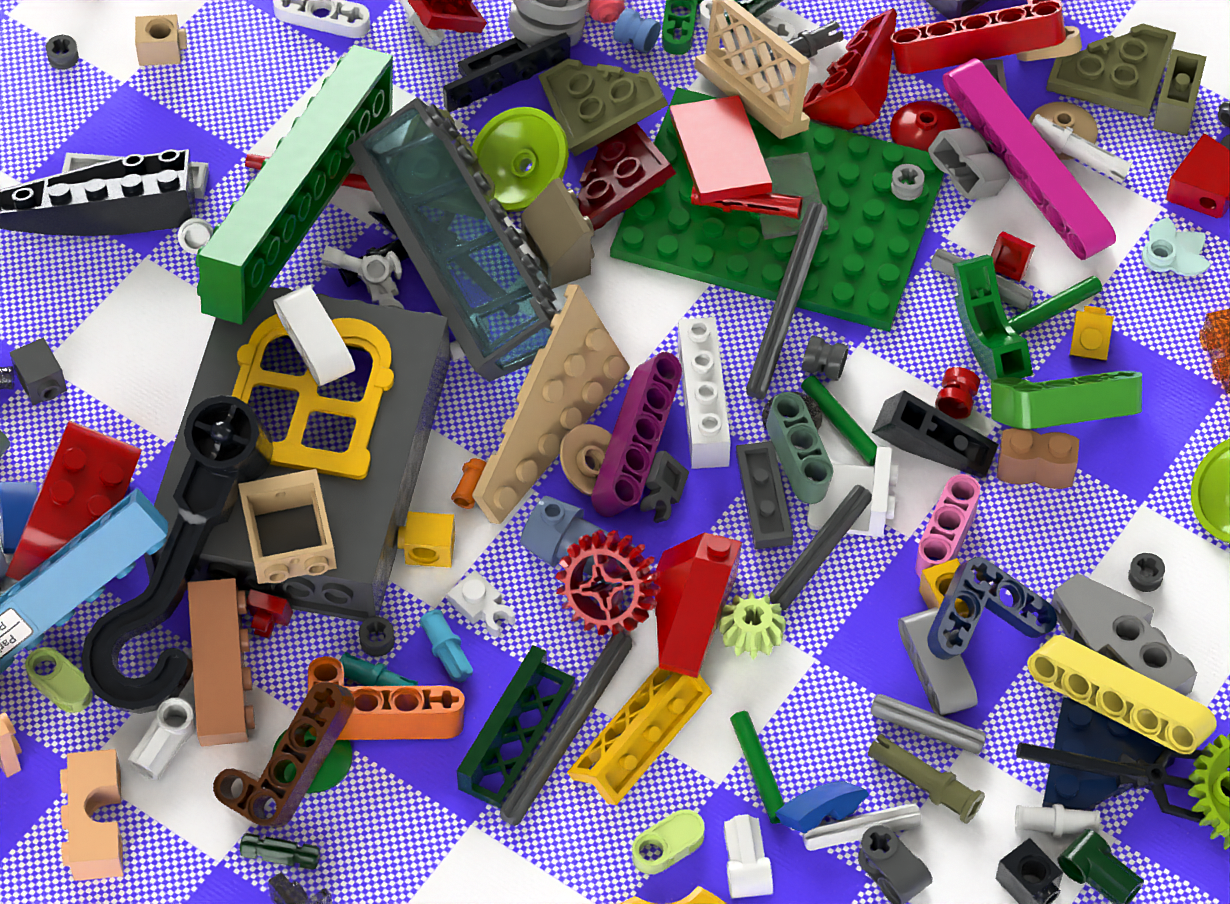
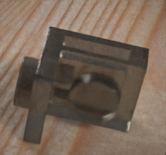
(285, 892)

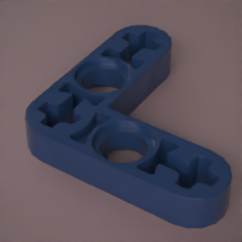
(986, 595)

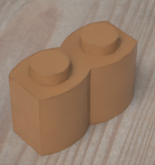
(1038, 458)

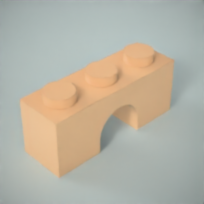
(92, 847)

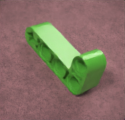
(1065, 400)

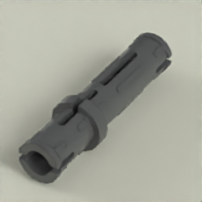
(810, 42)

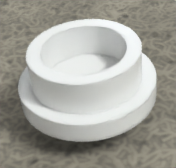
(194, 234)

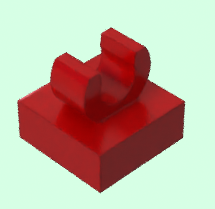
(1012, 256)
(267, 611)

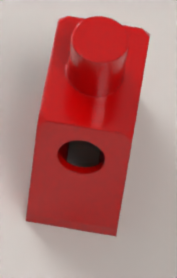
(1203, 179)

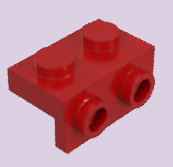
(449, 15)

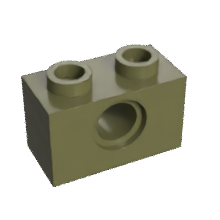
(1179, 92)

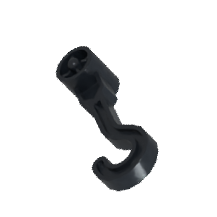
(226, 449)

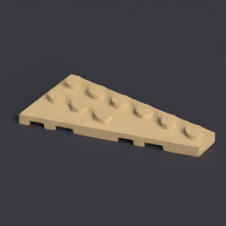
(558, 394)

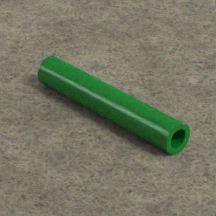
(1056, 305)
(841, 419)
(758, 764)

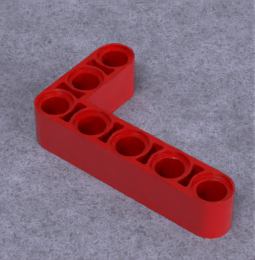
(979, 36)

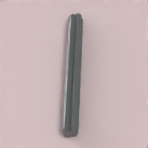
(786, 300)
(565, 729)

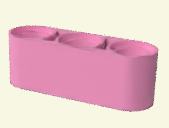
(949, 513)

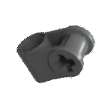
(897, 870)

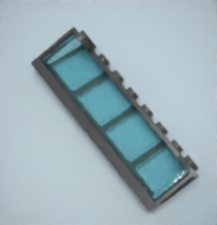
(458, 238)

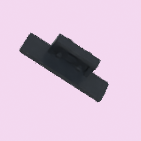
(501, 67)

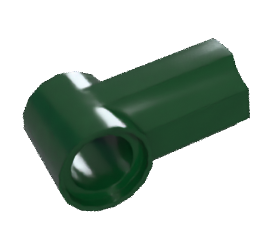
(1092, 861)

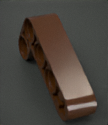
(290, 749)

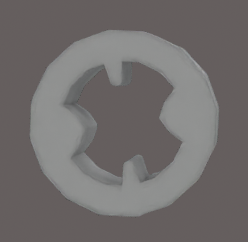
(905, 191)

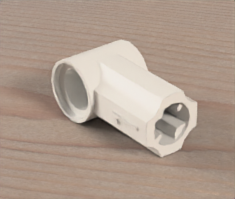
(161, 740)
(747, 868)

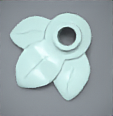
(1178, 250)

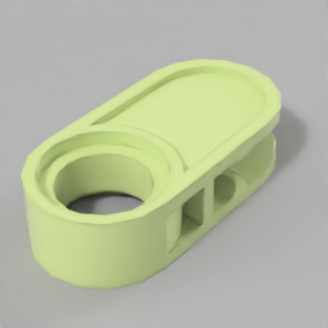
(63, 686)
(674, 835)

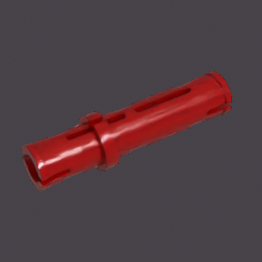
(766, 203)

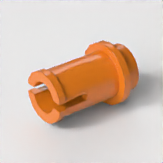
(472, 473)

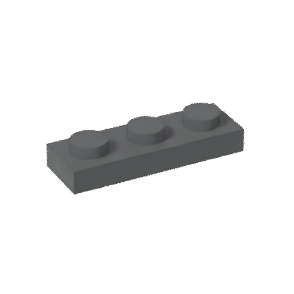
(764, 495)

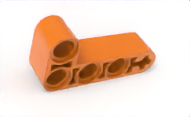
(393, 710)

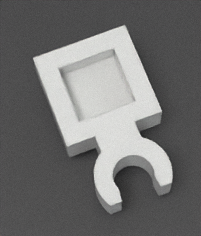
(479, 599)

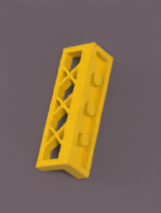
(643, 733)

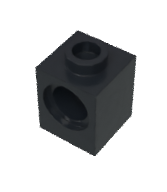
(1029, 860)

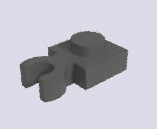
(666, 485)

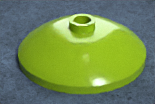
(511, 144)
(1212, 492)

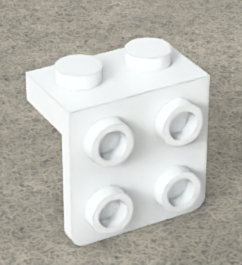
(875, 479)

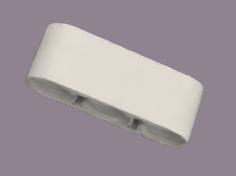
(314, 335)

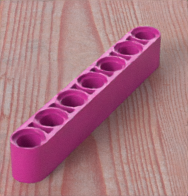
(1029, 159)

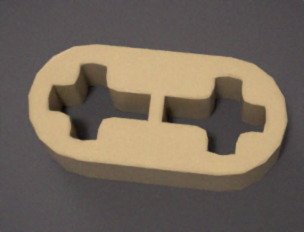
(1070, 46)

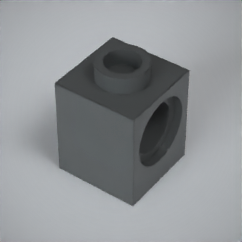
(38, 371)

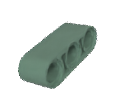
(801, 432)

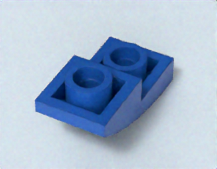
(15, 508)
(832, 799)

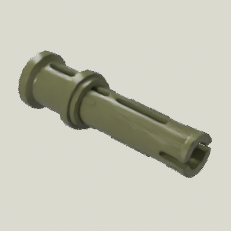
(942, 787)

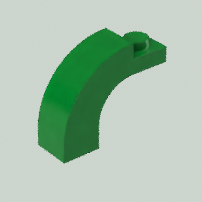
(984, 322)

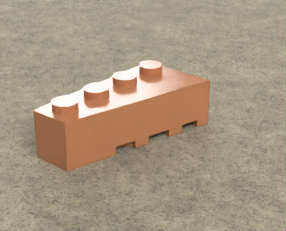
(219, 662)

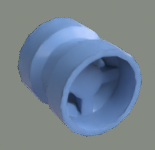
(636, 30)

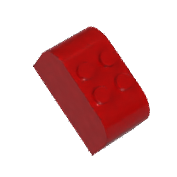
(80, 486)

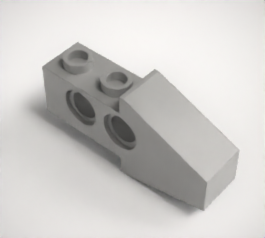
(1100, 614)

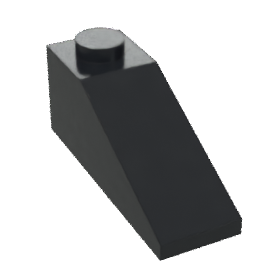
(933, 435)

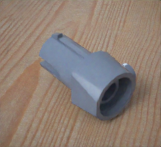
(554, 528)

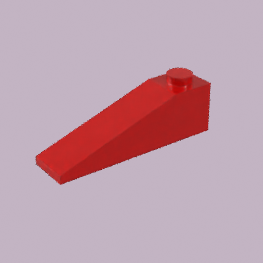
(857, 79)
(693, 592)

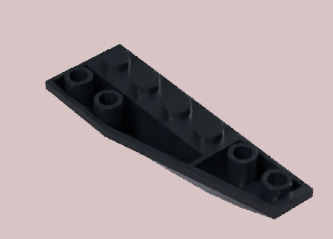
(105, 198)

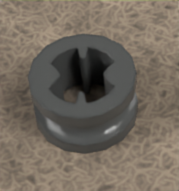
(62, 61)
(1143, 561)
(376, 625)

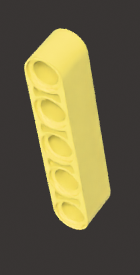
(1122, 694)

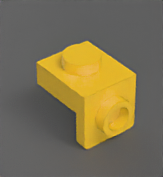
(1091, 333)

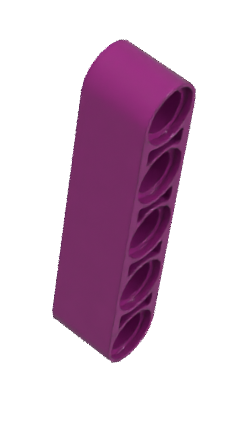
(636, 434)

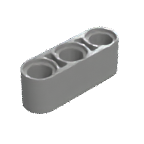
(943, 681)

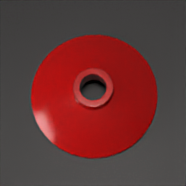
(920, 123)

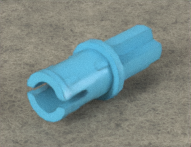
(446, 645)

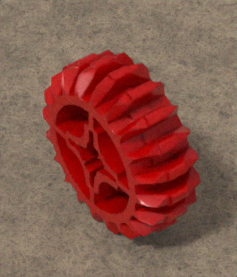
(610, 612)

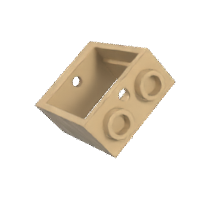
(281, 494)

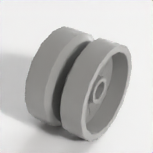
(543, 19)

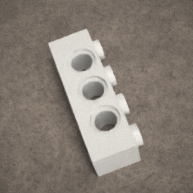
(703, 393)

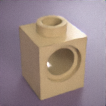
(159, 40)

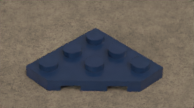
(1094, 735)

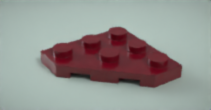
(621, 174)

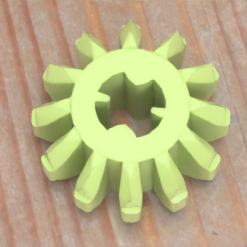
(752, 625)

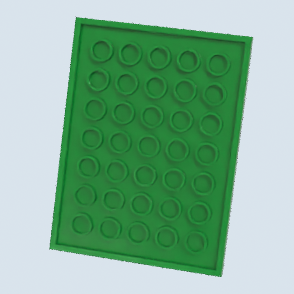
(858, 261)

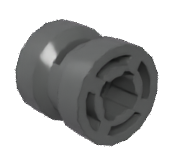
(825, 358)

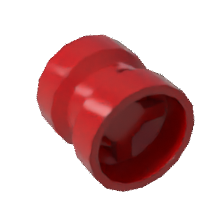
(957, 392)

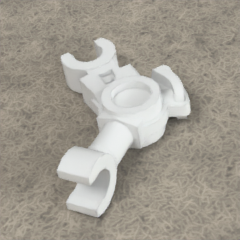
(373, 271)

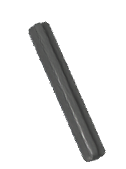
(820, 547)

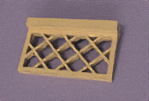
(731, 76)

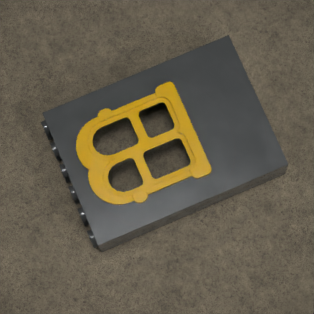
(362, 488)

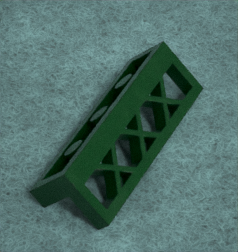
(502, 720)

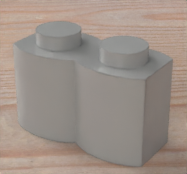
(969, 163)

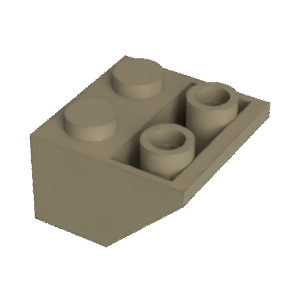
(559, 235)

